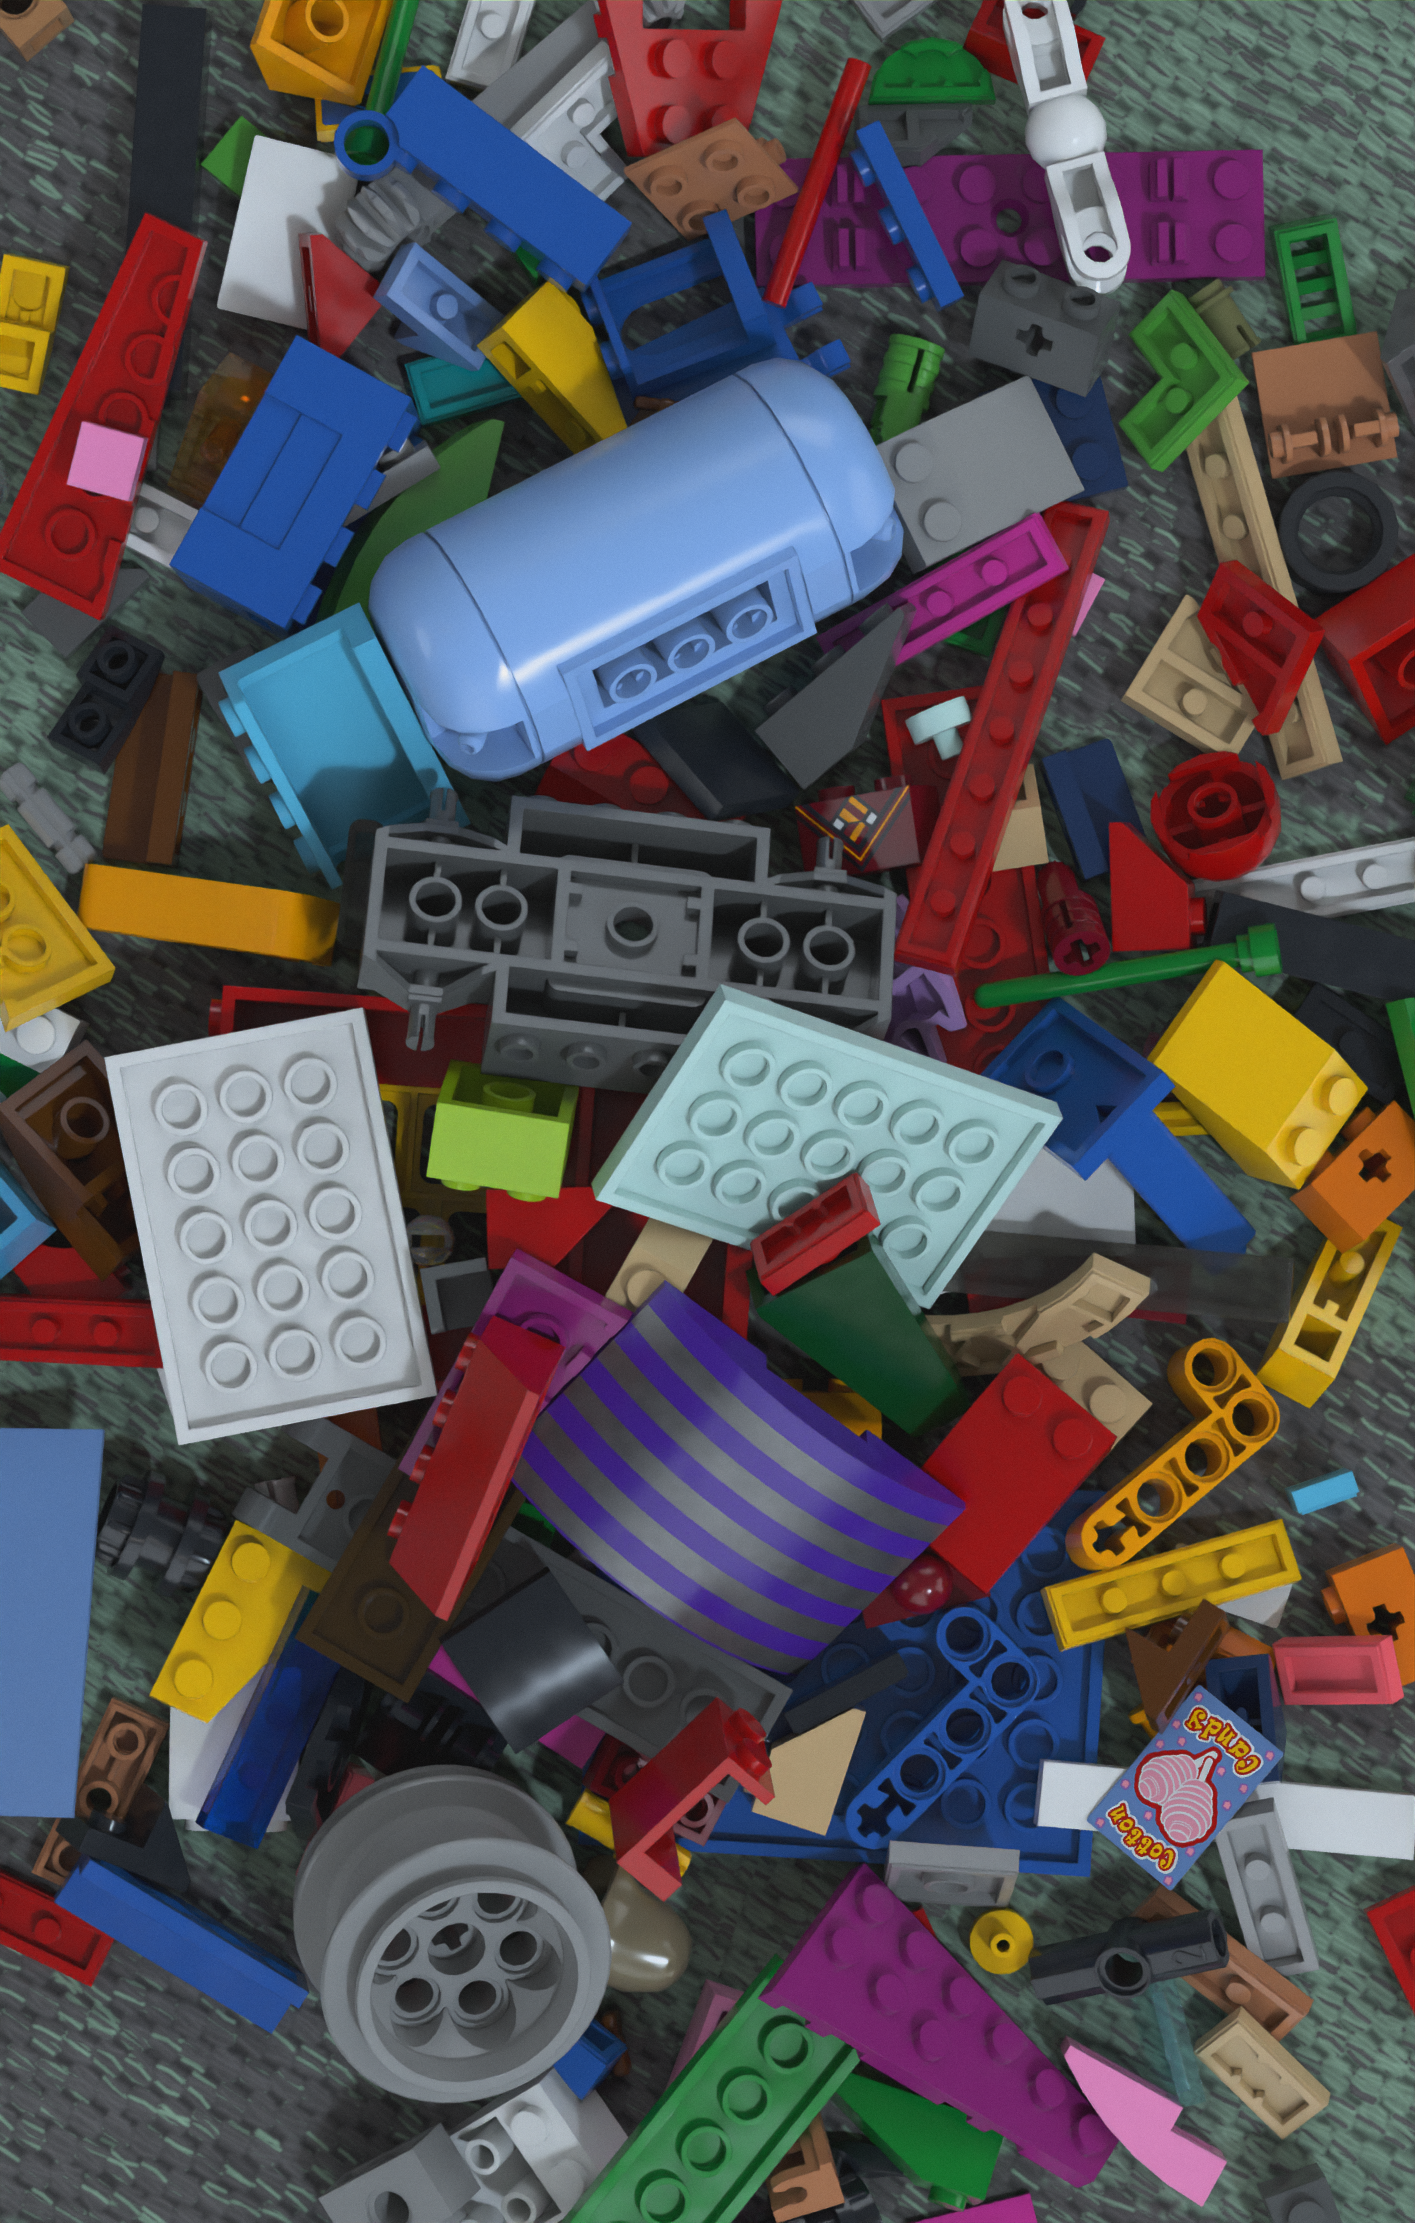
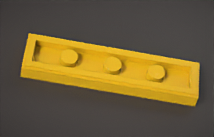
(1170, 1584)

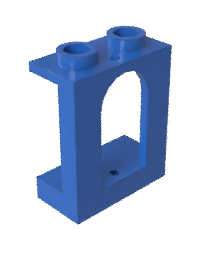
(615, 297)

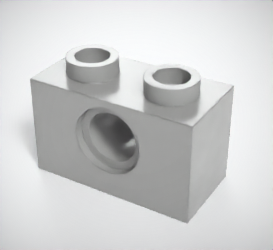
(420, 2170)

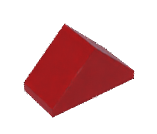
(335, 294)

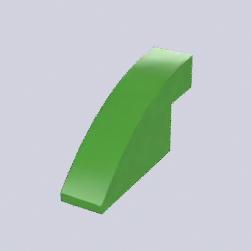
(460, 483)

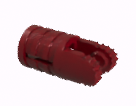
(1071, 916)

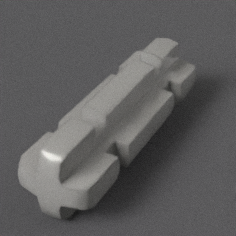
(46, 818)

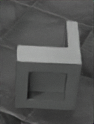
(456, 1293)

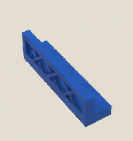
(183, 1940)

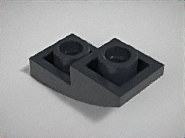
(111, 698)

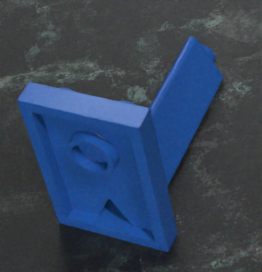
(1108, 1113)

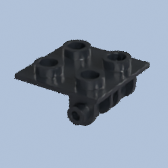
(433, 1729)

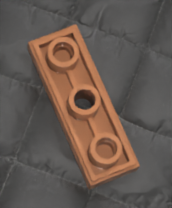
(115, 1761)

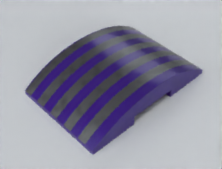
(725, 1489)

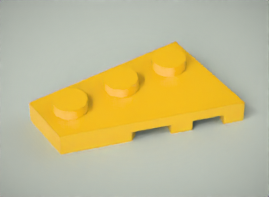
(234, 1622)

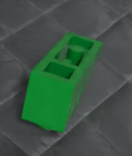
(923, 2140)

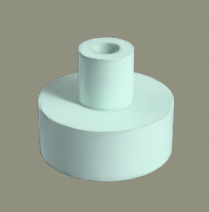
(941, 725)

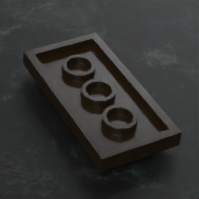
(370, 1614)

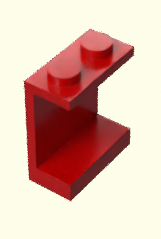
(675, 1781)

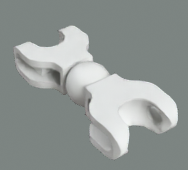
(1068, 141)

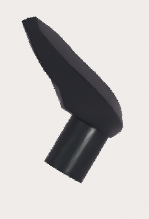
(862, 2160)

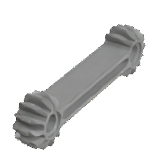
(403, 207)

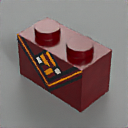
(878, 828)

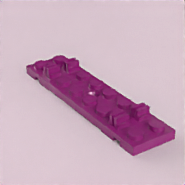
(1182, 212)

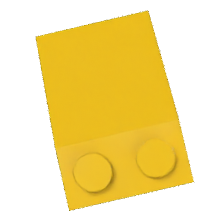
(1256, 1078)

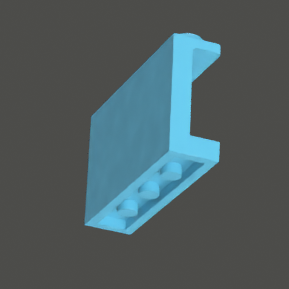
(333, 736)

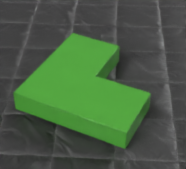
(1193, 385)

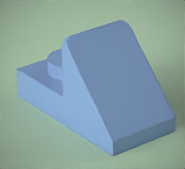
(436, 308)

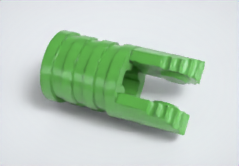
(904, 385)

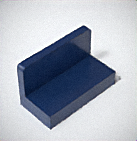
(1087, 796)

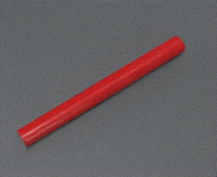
(816, 183)

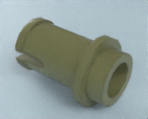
(1224, 318)

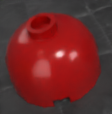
(1217, 816)

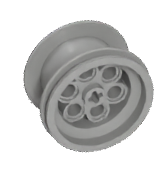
(427, 1886)

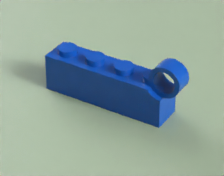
(495, 175)

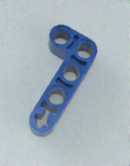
(930, 1734)

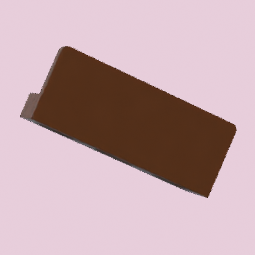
(155, 775)

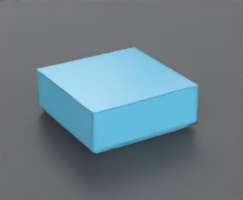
(1322, 1491)

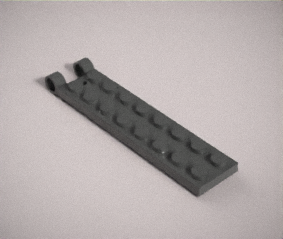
(663, 1667)

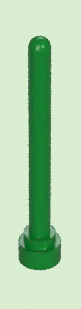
(368, 144)
(1253, 952)

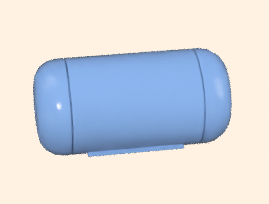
(637, 570)

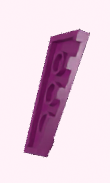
(547, 1305)

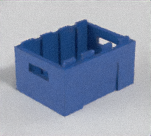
(282, 499)

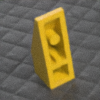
(556, 367)
(1325, 1316)

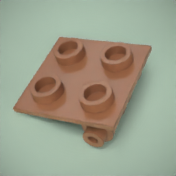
(713, 174)
(1324, 405)

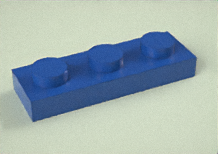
(904, 218)

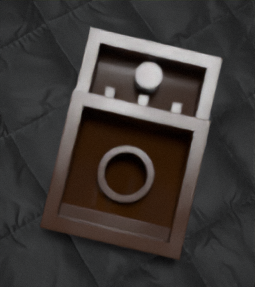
(73, 1157)

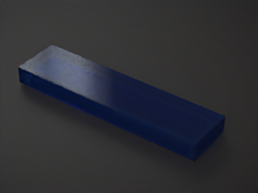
(270, 1734)

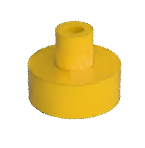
(999, 1925)

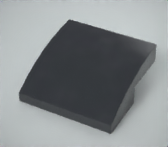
(531, 1660)

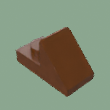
(1169, 1676)

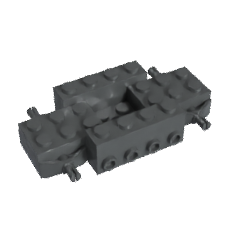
(537, 940)

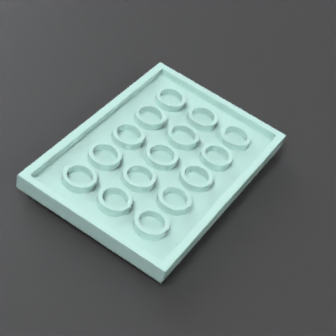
(786, 1105)

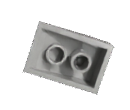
(976, 472)

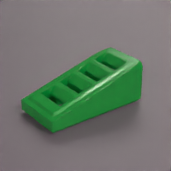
(1305, 229)

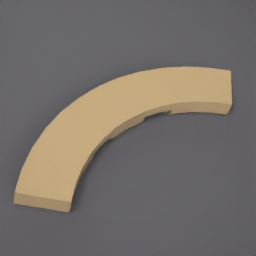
(1042, 1326)

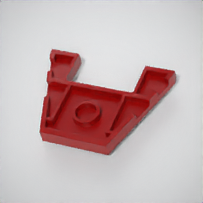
(684, 79)

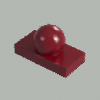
(921, 1589)

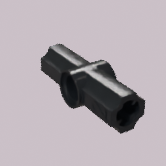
(1162, 1947)

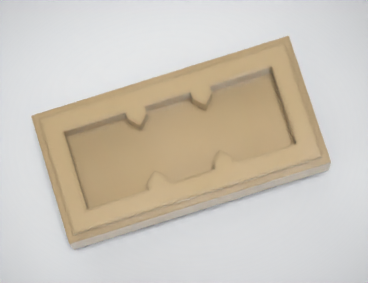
(1261, 2072)

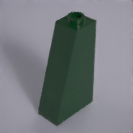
(869, 1335)

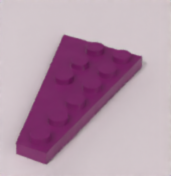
(921, 2019)

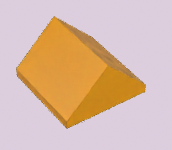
(319, 46)

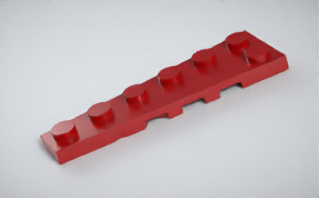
(74, 538)

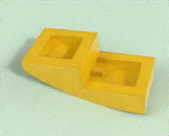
(29, 318)

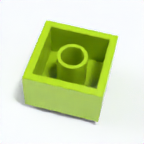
(501, 1133)

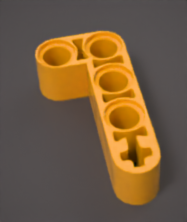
(209, 914)
(1167, 1469)

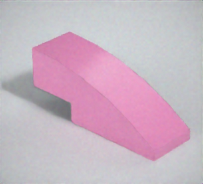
(1144, 2122)

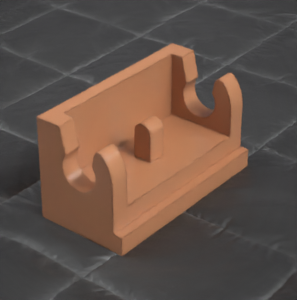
(805, 2176)

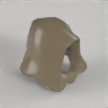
(646, 1934)

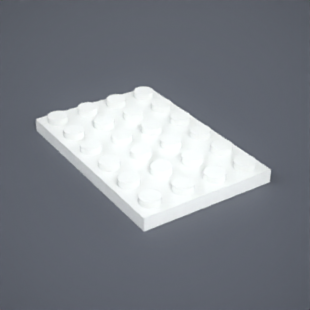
(271, 1226)

